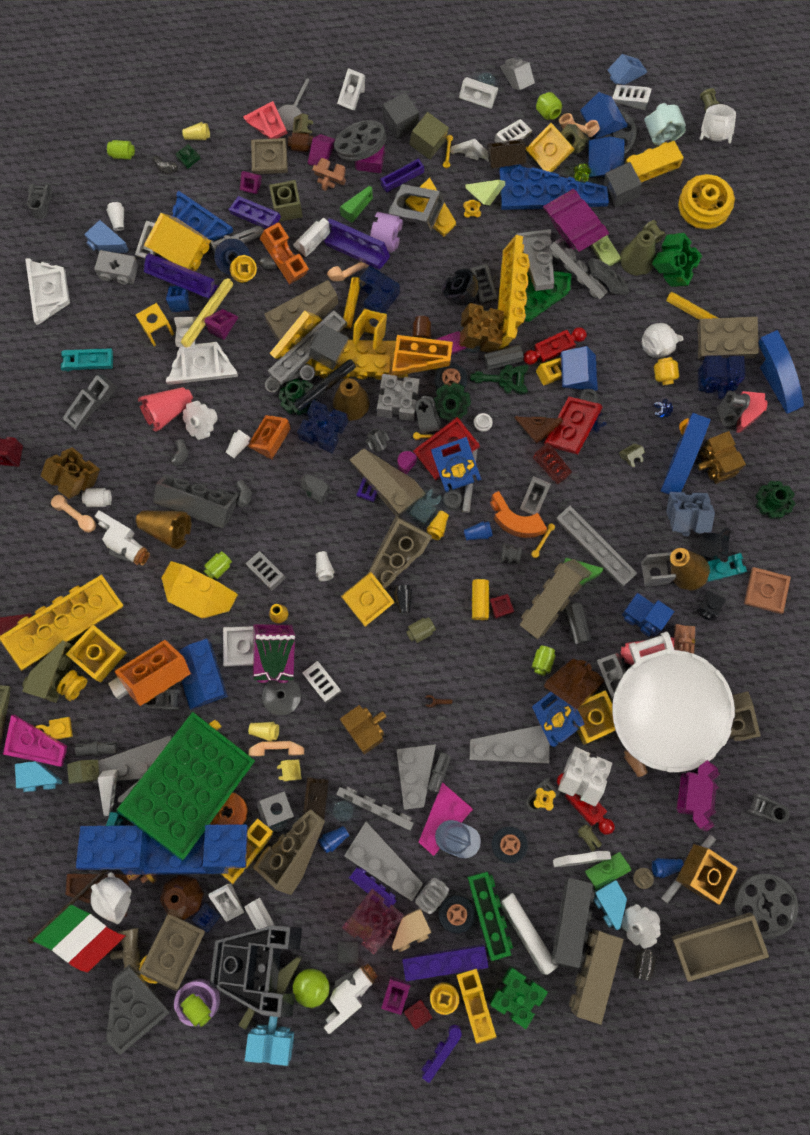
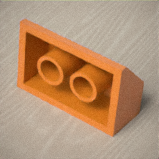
(153, 672)

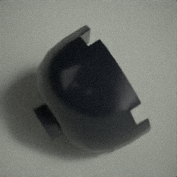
(461, 288)

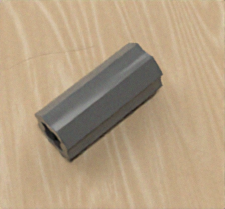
(503, 357)
(577, 624)

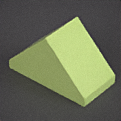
(486, 191)

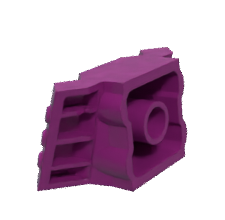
(575, 220)
(698, 795)

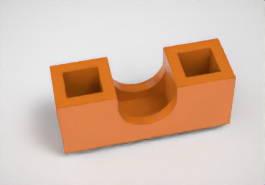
(276, 243)

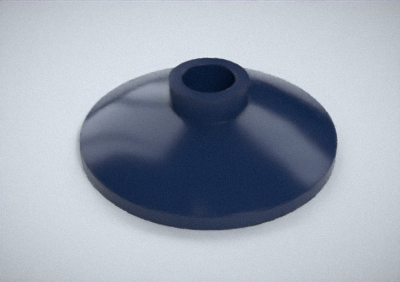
(224, 249)

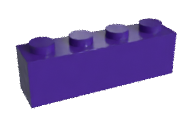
(445, 962)

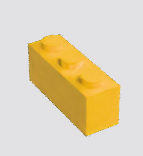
(656, 161)

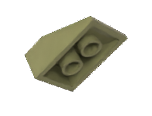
(46, 676)

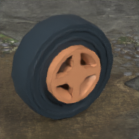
(450, 373)
(514, 839)
(459, 920)

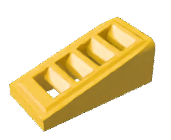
(546, 374)

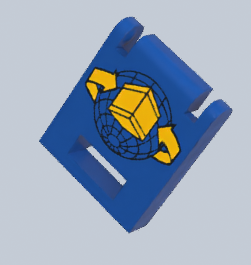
(456, 467)
(557, 719)

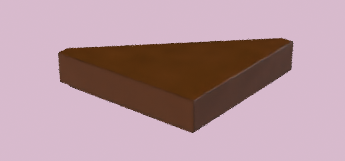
(538, 427)

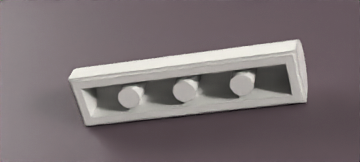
(527, 934)

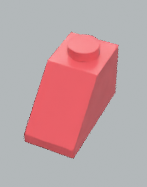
(755, 409)

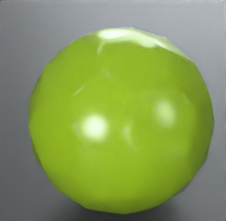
(311, 988)

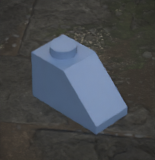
(626, 69)
(103, 238)

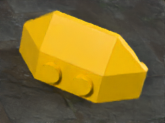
(196, 592)

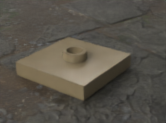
(269, 156)

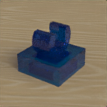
(206, 918)

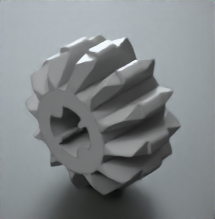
(432, 895)

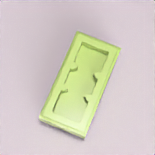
(606, 251)

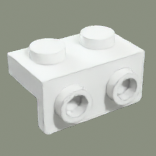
(312, 237)

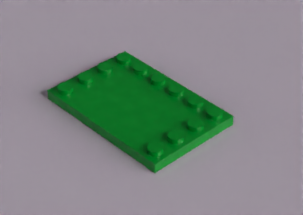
(186, 786)

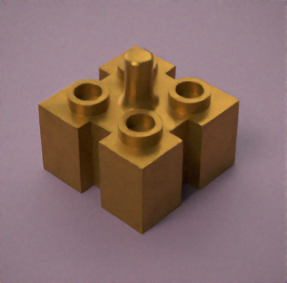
(481, 328)
(721, 458)
(70, 472)
(364, 728)

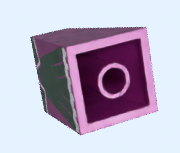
(273, 652)

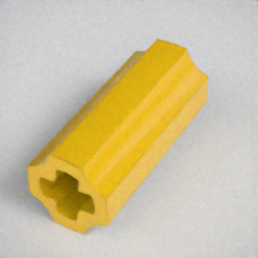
(480, 599)

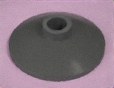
(282, 706)

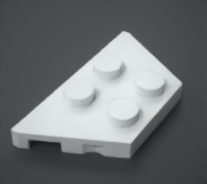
(47, 289)
(200, 363)

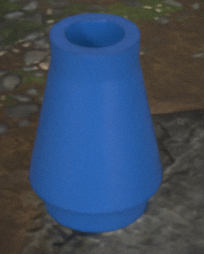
(479, 531)
(331, 840)
(666, 867)

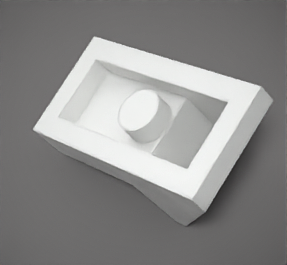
(351, 89)
(183, 325)

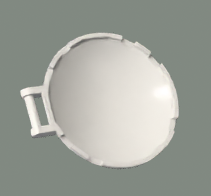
(672, 708)

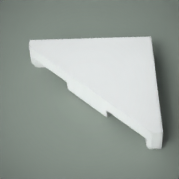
(472, 149)

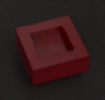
(501, 606)
(418, 1014)

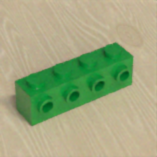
(489, 917)

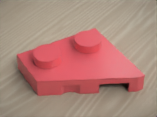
(267, 121)

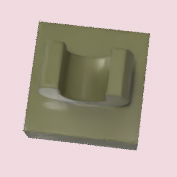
(301, 123)
(632, 452)

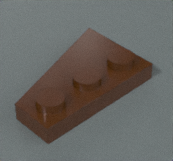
(77, 882)

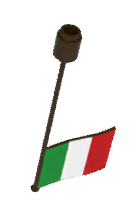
(78, 935)

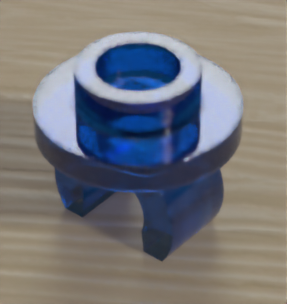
(666, 408)
(596, 425)

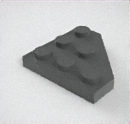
(132, 1009)

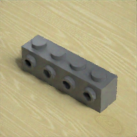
(572, 924)

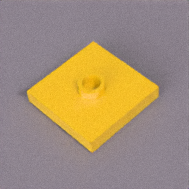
(550, 148)
(367, 599)

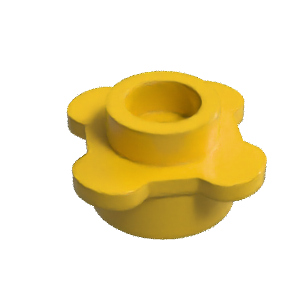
(472, 204)
(539, 803)

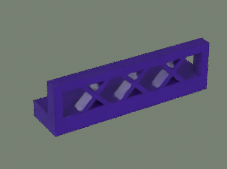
(357, 244)
(179, 276)

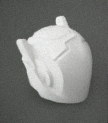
(718, 123)
(660, 340)
(111, 898)

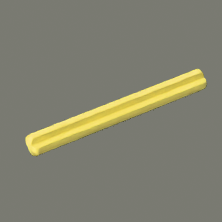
(208, 310)

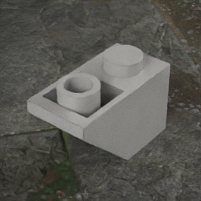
(518, 73)

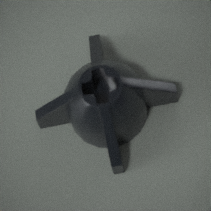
(715, 545)

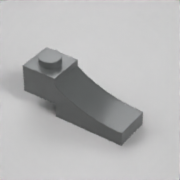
(89, 400)

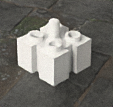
(585, 776)

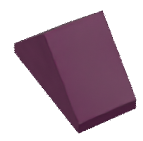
(321, 148)
(373, 163)
(220, 323)
(395, 995)

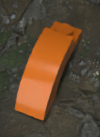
(514, 524)

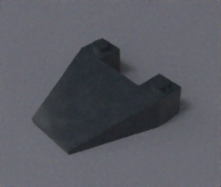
(249, 968)

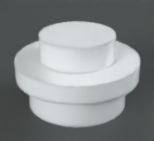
(483, 422)

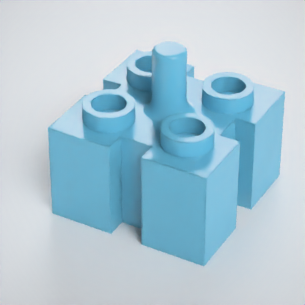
(269, 1044)

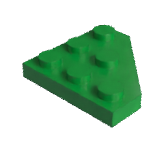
(543, 299)

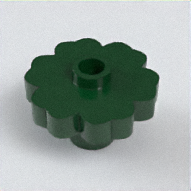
(454, 392)
(291, 393)
(775, 500)

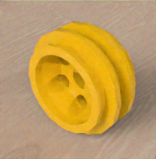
(709, 192)

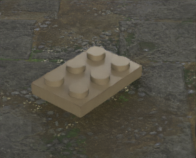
(172, 952)

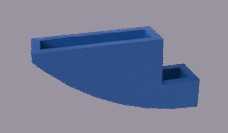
(780, 371)
(685, 453)

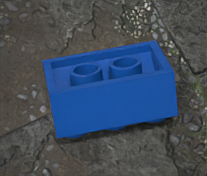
(205, 681)

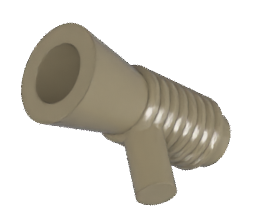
(130, 951)

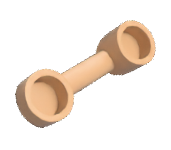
(590, 128)
(336, 274)
(85, 522)
(259, 749)

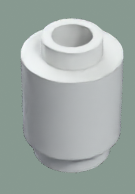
(96, 497)

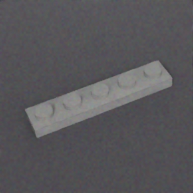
(299, 354)
(596, 546)

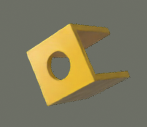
(363, 325)
(151, 327)

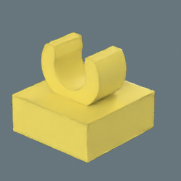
(290, 770)

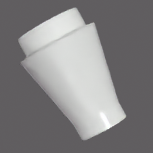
(116, 215)
(237, 443)
(324, 569)

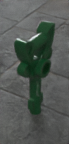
(505, 379)

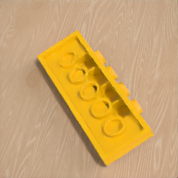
(512, 288)
(367, 360)
(61, 621)

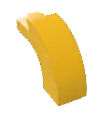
(257, 838)
(476, 1006)

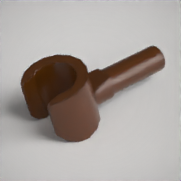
(438, 701)

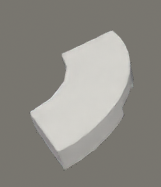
(571, 860)

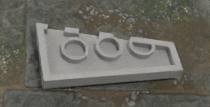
(568, 256)
(540, 258)
(521, 746)
(134, 762)
(368, 804)

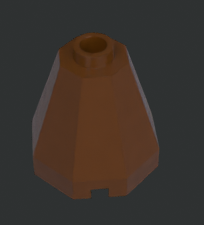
(189, 895)

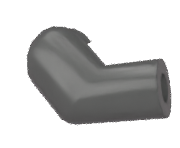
(267, 263)
(182, 453)
(245, 495)

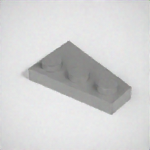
(415, 771)

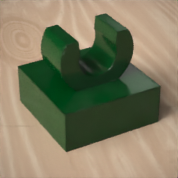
(187, 156)

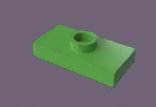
(608, 871)

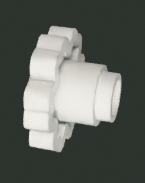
(199, 419)
(641, 926)

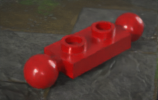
(554, 346)
(591, 813)

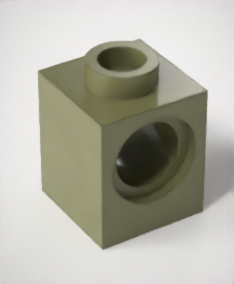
(571, 131)
(83, 771)

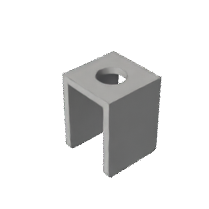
(656, 561)
(266, 814)

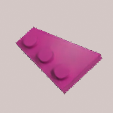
(33, 744)
(446, 807)

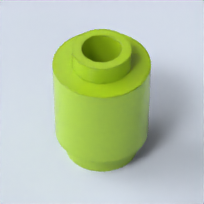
(120, 149)
(217, 565)
(543, 660)
(196, 1010)

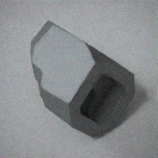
(315, 488)

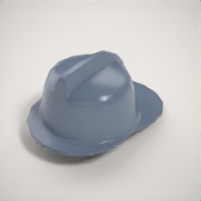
(457, 839)

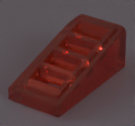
(547, 467)

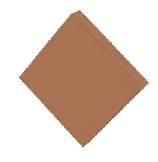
(767, 590)

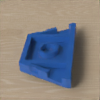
(200, 218)

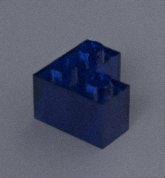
(381, 288)

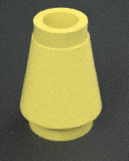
(196, 132)
(264, 730)

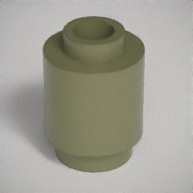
(420, 630)

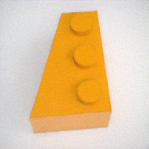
(420, 354)

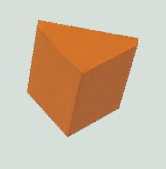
(269, 435)

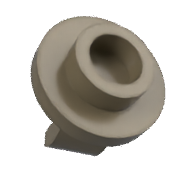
(643, 878)

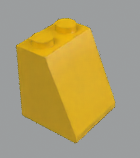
(177, 242)

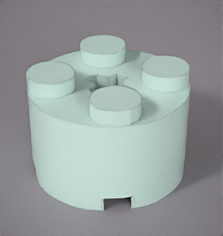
(665, 124)

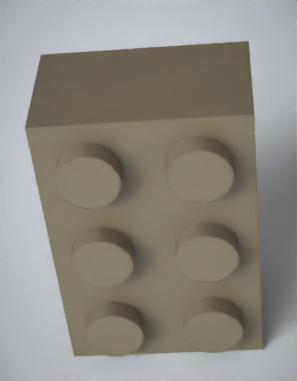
(728, 337)

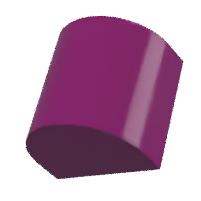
(250, 182)
(406, 461)

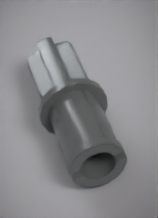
(439, 773)

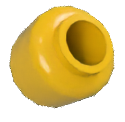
(666, 371)

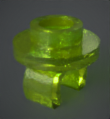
(583, 171)

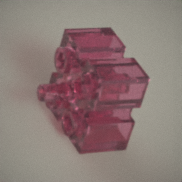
(373, 921)

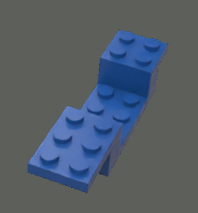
(139, 854)

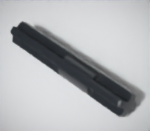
(324, 385)

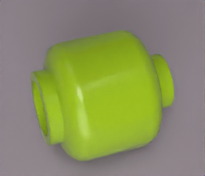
(549, 106)

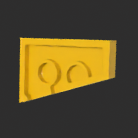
(445, 220)
(302, 326)

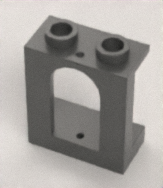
(425, 218)

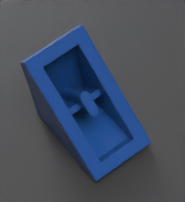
(178, 299)

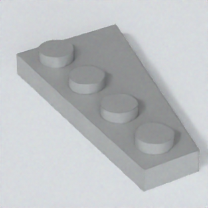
(381, 861)

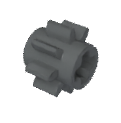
(377, 440)

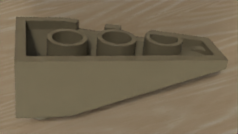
(391, 485)
(398, 550)
(745, 720)
(288, 858)

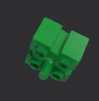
(677, 259)
(518, 997)

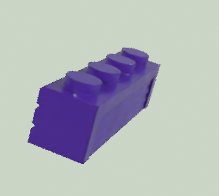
(402, 175)
(367, 883)

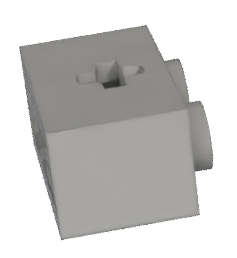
(116, 267)
(612, 671)

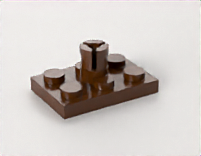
(575, 682)

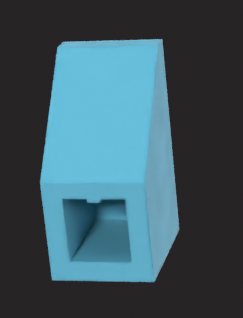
(33, 775)
(612, 902)

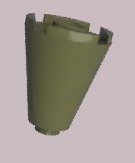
(639, 254)

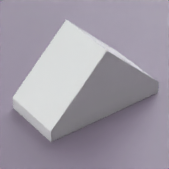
(226, 902)

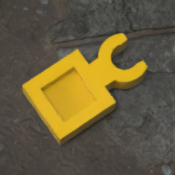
(58, 728)

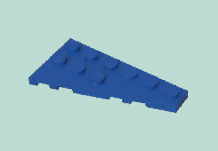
(536, 187)

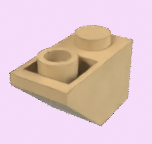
(411, 928)

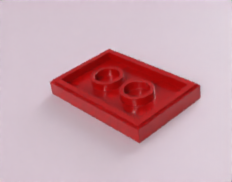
(577, 423)
(451, 432)

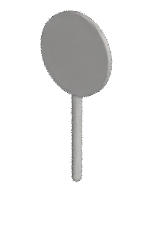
(288, 112)

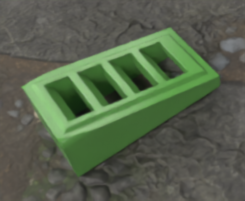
(354, 206)

